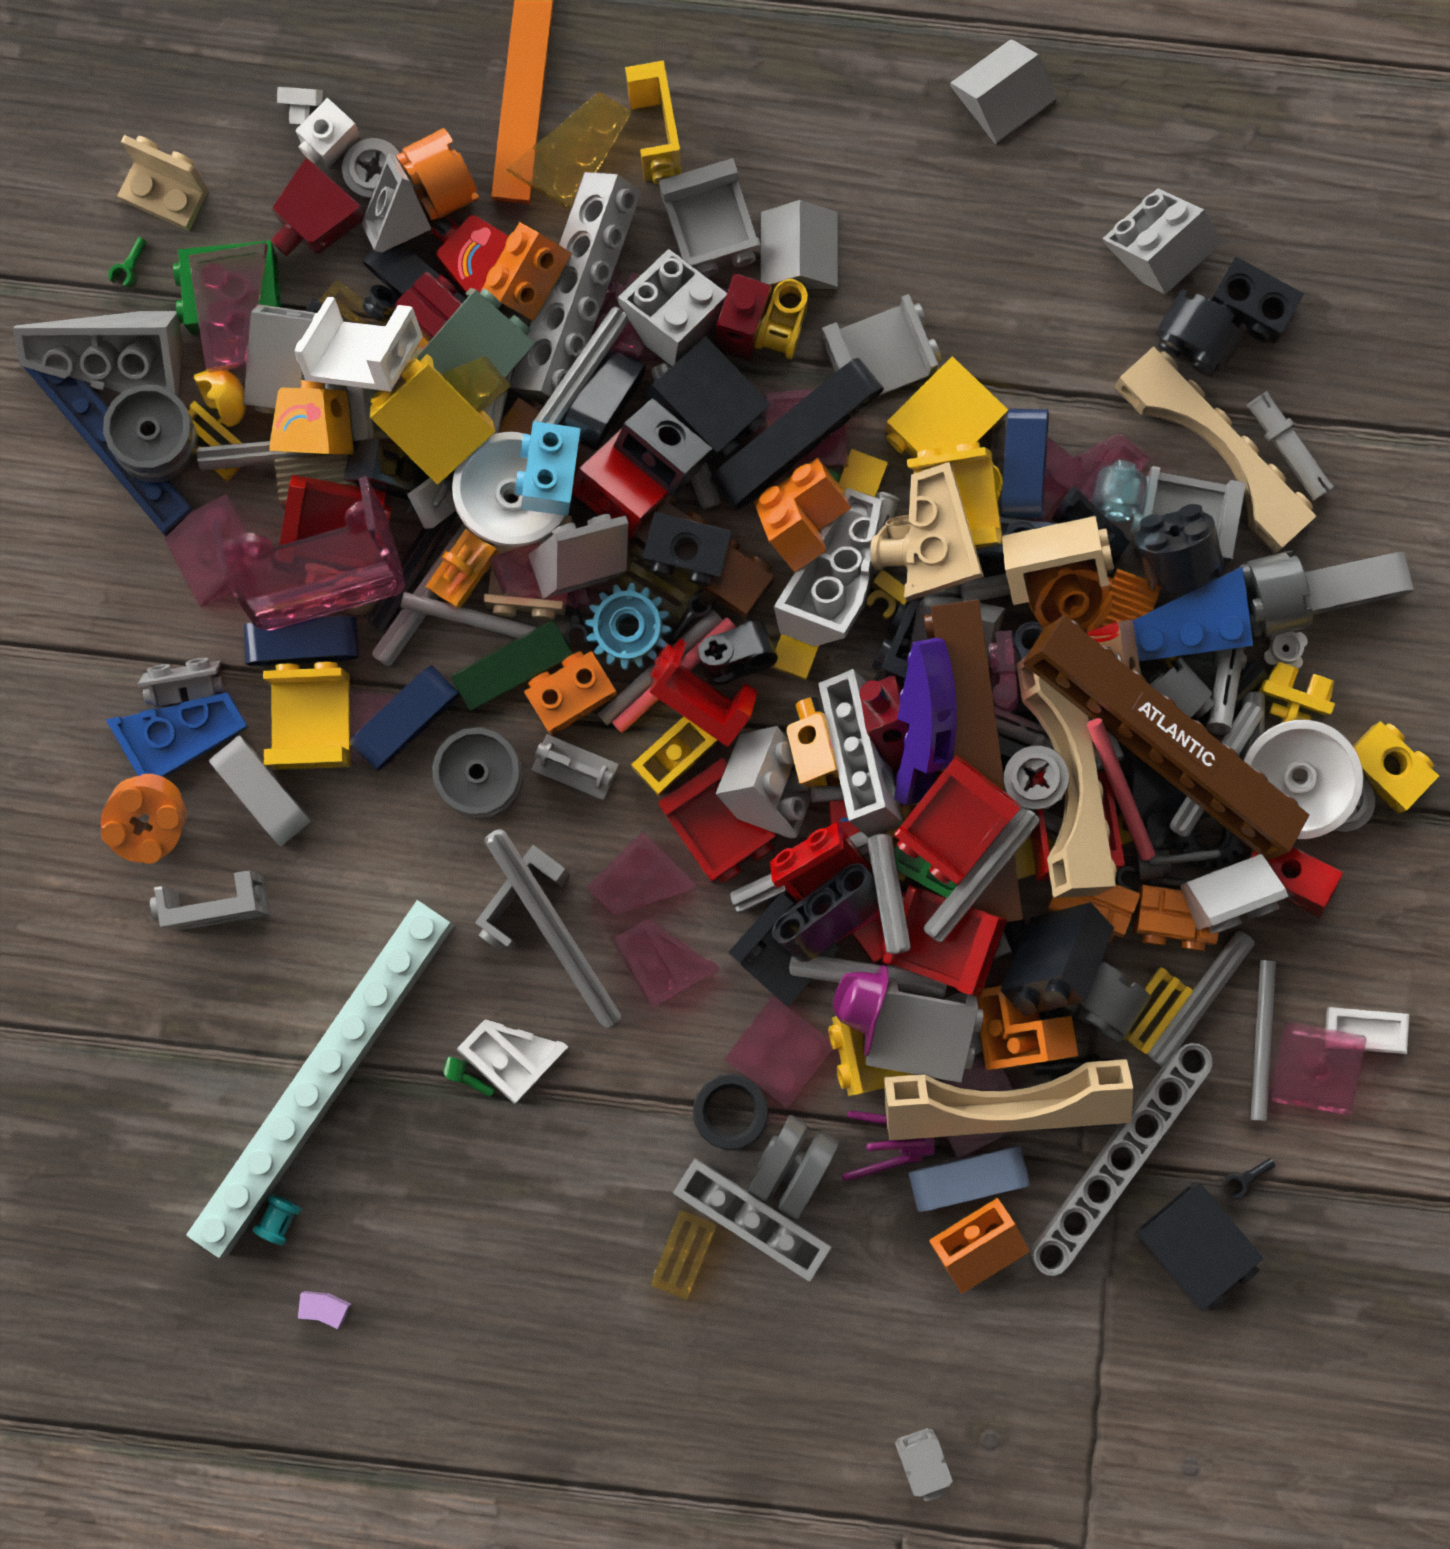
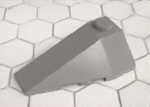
(832, 588)

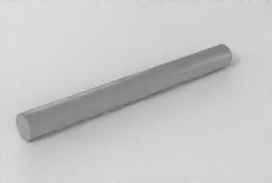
(465, 616)
(644, 681)
(1263, 1040)

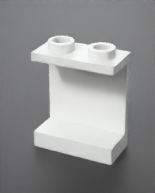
(357, 352)

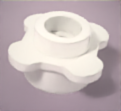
(1296, 644)

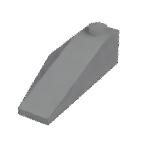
(106, 349)

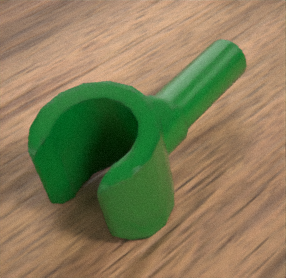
(128, 265)
(455, 1070)

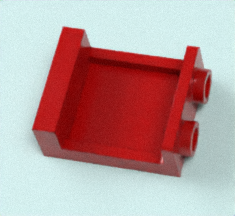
(617, 487)
(319, 507)
(698, 699)
(956, 821)
(710, 829)
(817, 861)
(962, 957)

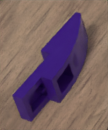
(931, 712)

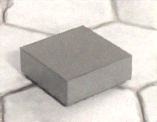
(422, 501)

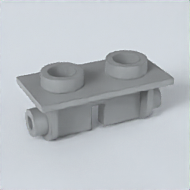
(165, 682)
(574, 766)

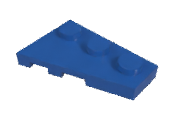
(1197, 622)
(178, 734)

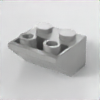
(1163, 240)
(672, 307)
(581, 556)
(764, 783)
(1235, 890)

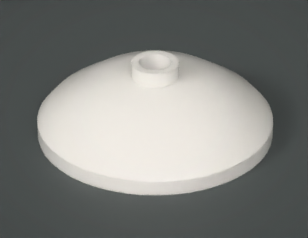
(480, 492)
(1331, 765)

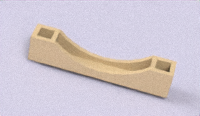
(1162, 392)
(1081, 856)
(1085, 1097)

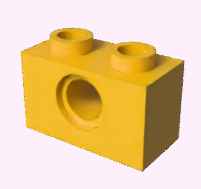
(673, 755)
(1415, 771)

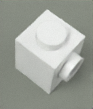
(326, 134)

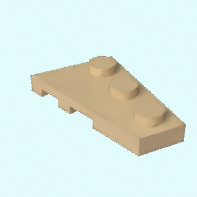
(940, 537)

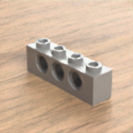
(862, 770)
(752, 1219)

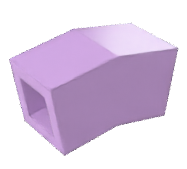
(323, 1307)

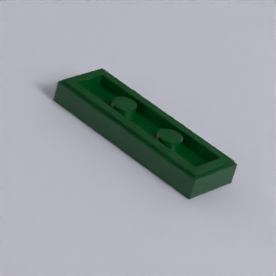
(511, 665)

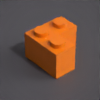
(798, 510)
(1018, 1039)

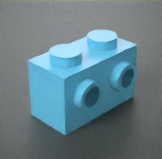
(549, 468)

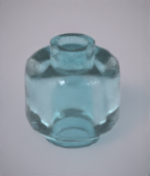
(1120, 491)

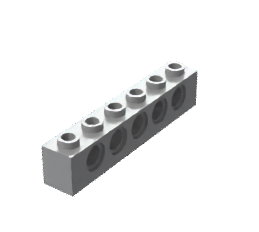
(569, 313)

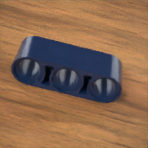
(1025, 463)
(304, 642)
(404, 717)

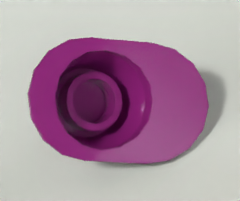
(860, 1001)

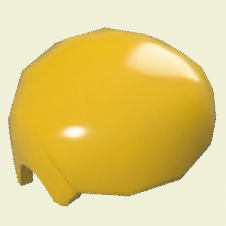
(223, 392)

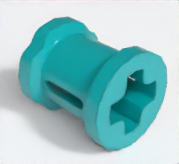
(277, 1219)

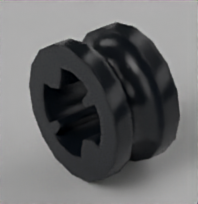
(380, 303)

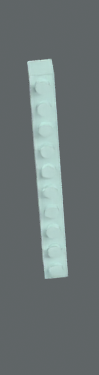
(320, 1080)

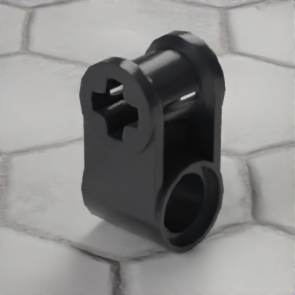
(738, 651)

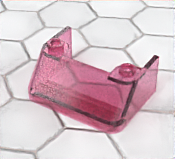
(313, 573)

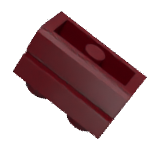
(432, 303)

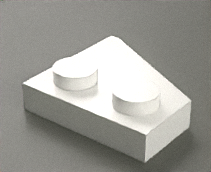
(510, 1057)

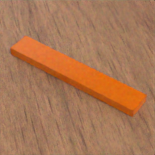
(522, 95)

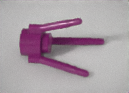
(912, 1148)

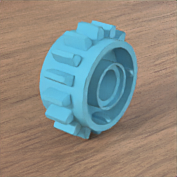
(613, 611)

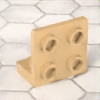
(162, 183)

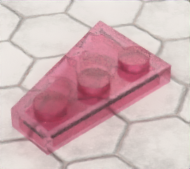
(225, 293)

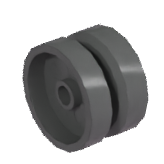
(147, 411)
(483, 796)
(796, 1168)

